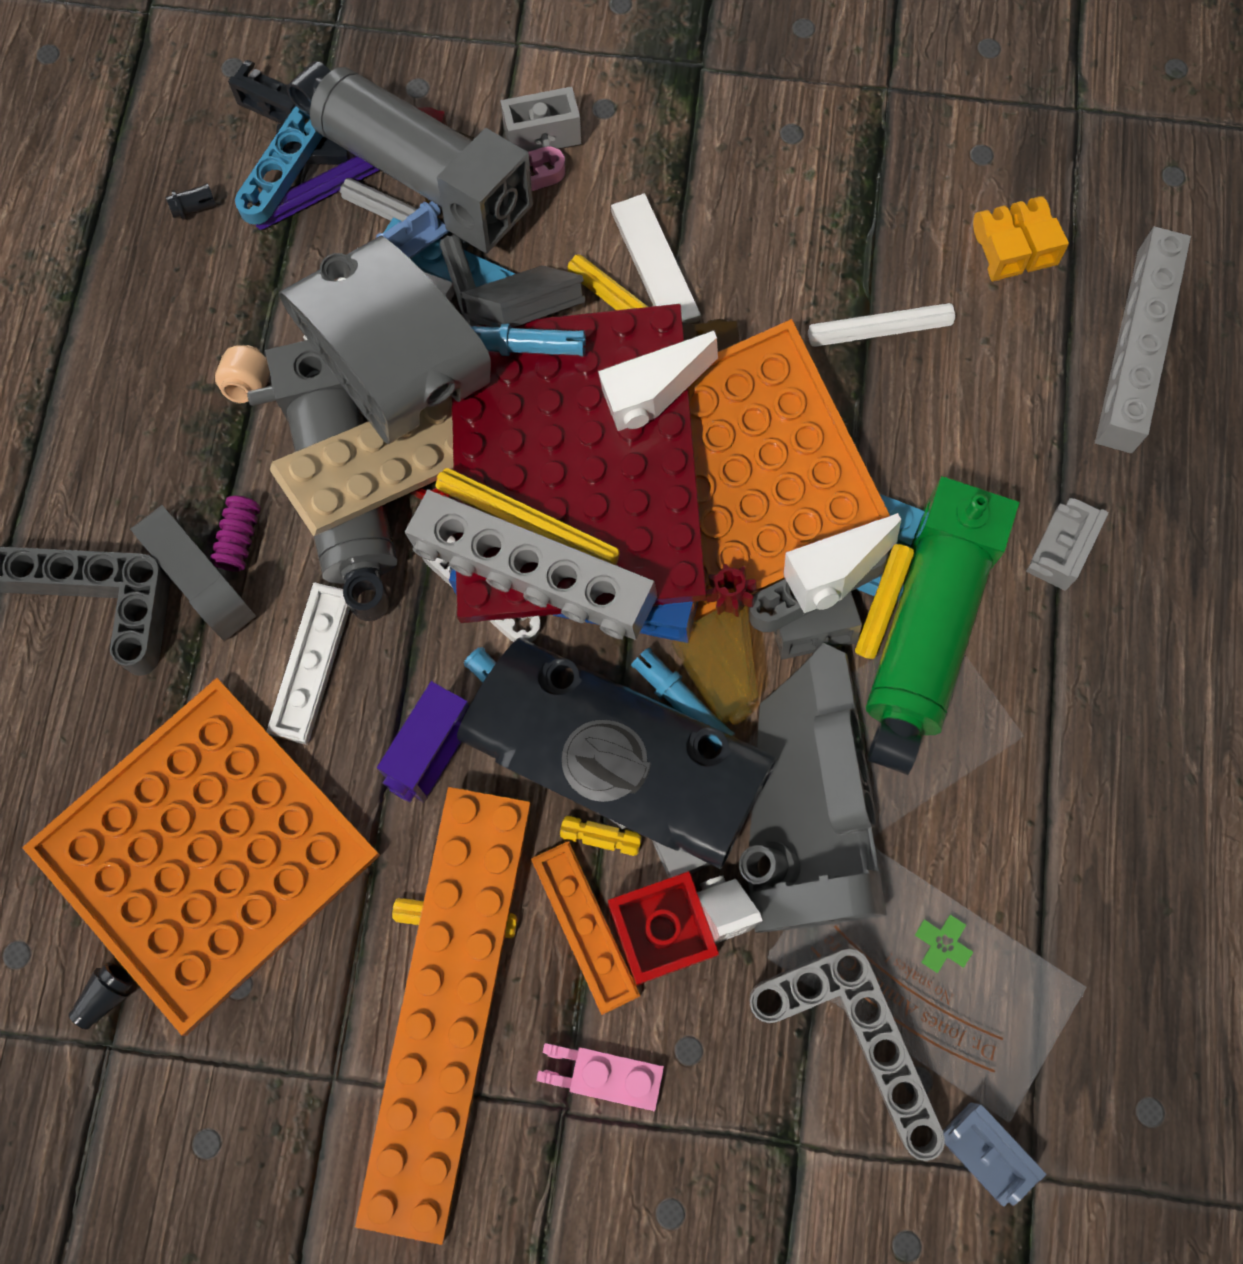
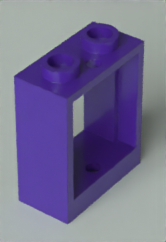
(424, 744)

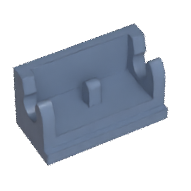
(992, 1155)

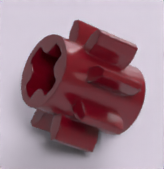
(731, 579)

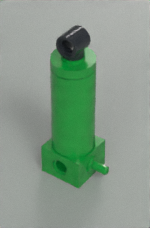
(954, 551)

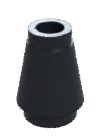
(101, 994)

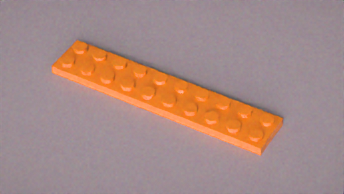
(444, 1017)

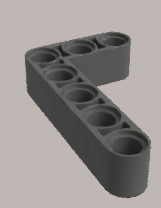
(86, 582)

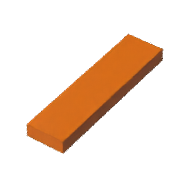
(585, 928)

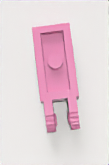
(606, 1077)

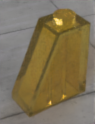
(722, 664)

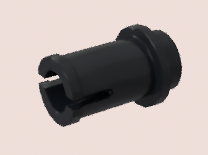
(190, 201)

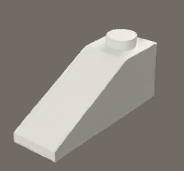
(650, 383)
(832, 567)
(727, 908)

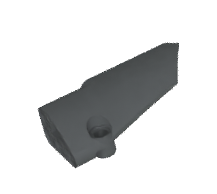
(815, 806)

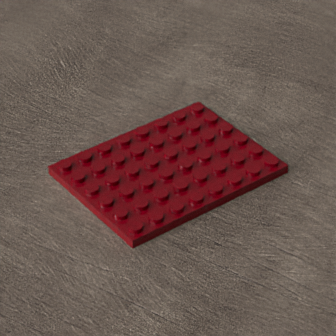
(554, 446)

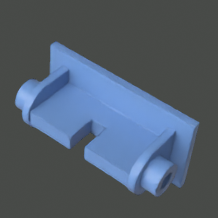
(417, 230)

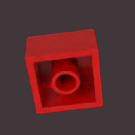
(662, 928)

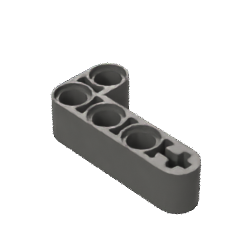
(193, 573)

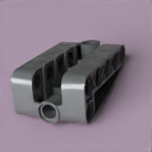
(387, 335)

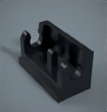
(261, 93)

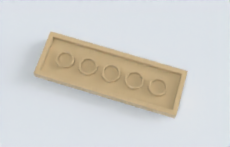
(362, 472)

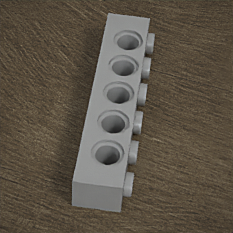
(1143, 340)
(441, 517)

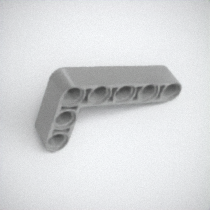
(868, 1033)

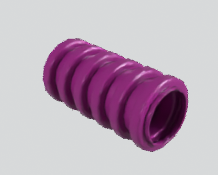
(235, 533)

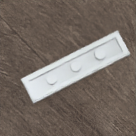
(653, 256)
(309, 665)

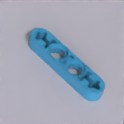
(276, 159)

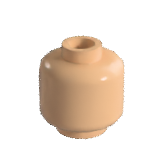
(240, 371)

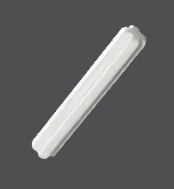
(881, 324)

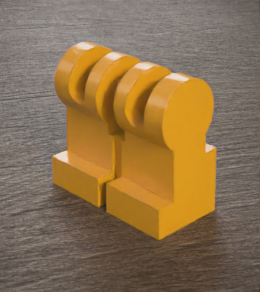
(1020, 238)

